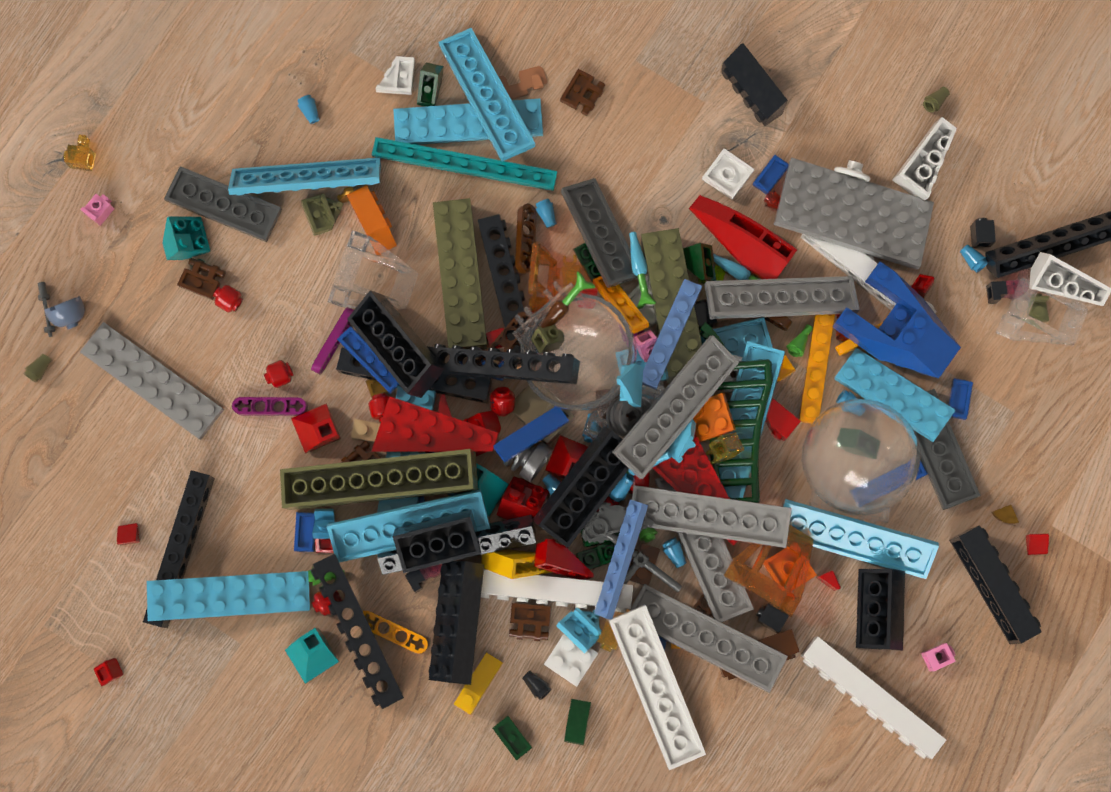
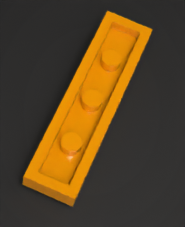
(623, 303)

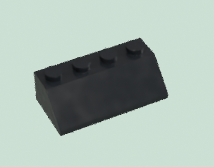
(754, 85)
(437, 541)
(880, 609)

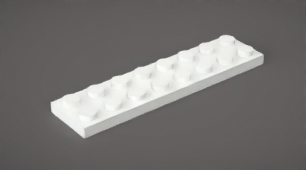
(657, 687)

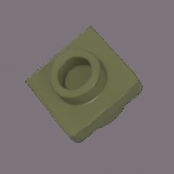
(1039, 308)

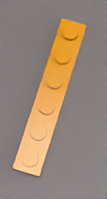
(816, 368)

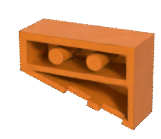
(372, 217)

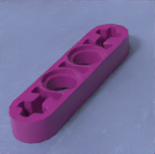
(331, 343)
(269, 406)

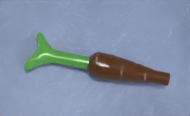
(561, 307)

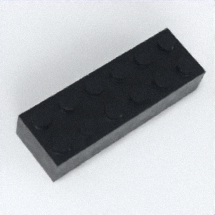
(396, 344)
(583, 489)
(995, 585)
(456, 622)

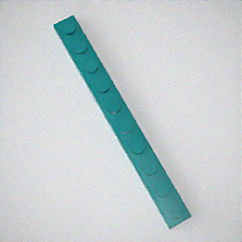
(464, 164)

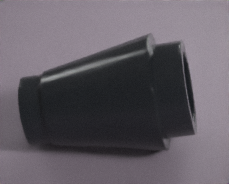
(537, 685)

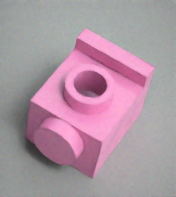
(101, 213)
(645, 344)
(947, 657)

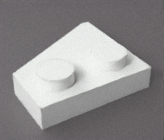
(398, 77)

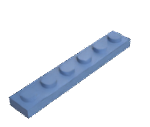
(670, 333)
(621, 559)

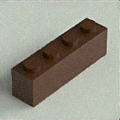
(782, 642)

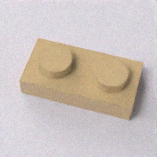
(365, 430)

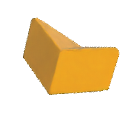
(786, 369)

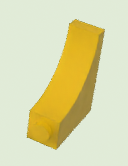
(512, 563)

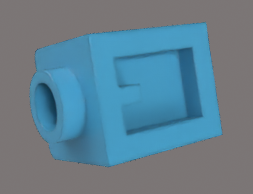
(322, 518)

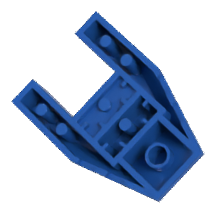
(909, 334)

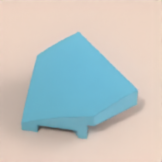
(631, 384)
(683, 442)
(581, 628)

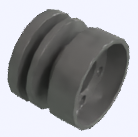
(617, 413)
(531, 460)

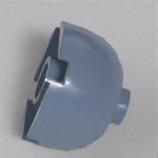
(66, 313)

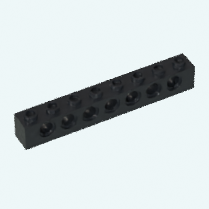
(488, 227)
(1056, 242)
(566, 374)
(480, 393)
(184, 532)
(500, 536)
(392, 692)

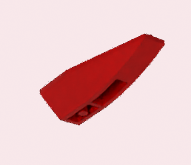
(744, 238)

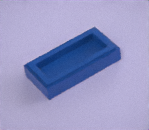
(771, 174)
(960, 397)
(303, 532)

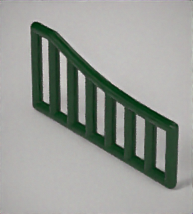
(757, 423)

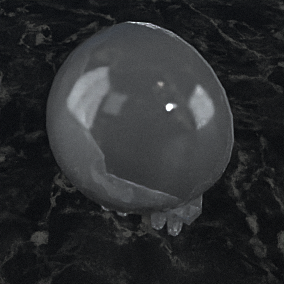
(595, 336)
(860, 459)

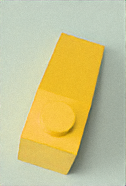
(481, 680)

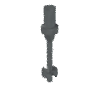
(43, 296)

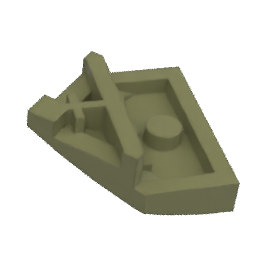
(321, 213)

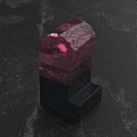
(1001, 289)
(419, 576)

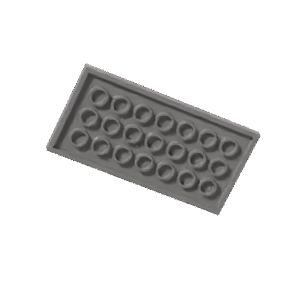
(854, 213)

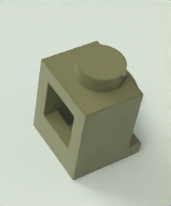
(551, 336)

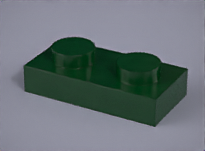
(512, 738)

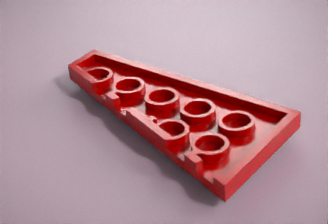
(419, 429)
(693, 474)

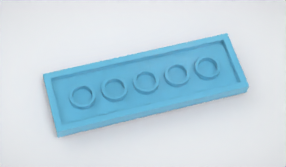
(877, 382)

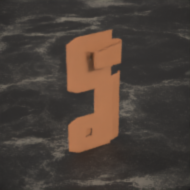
(529, 78)

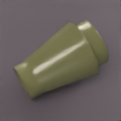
(935, 100)
(37, 368)

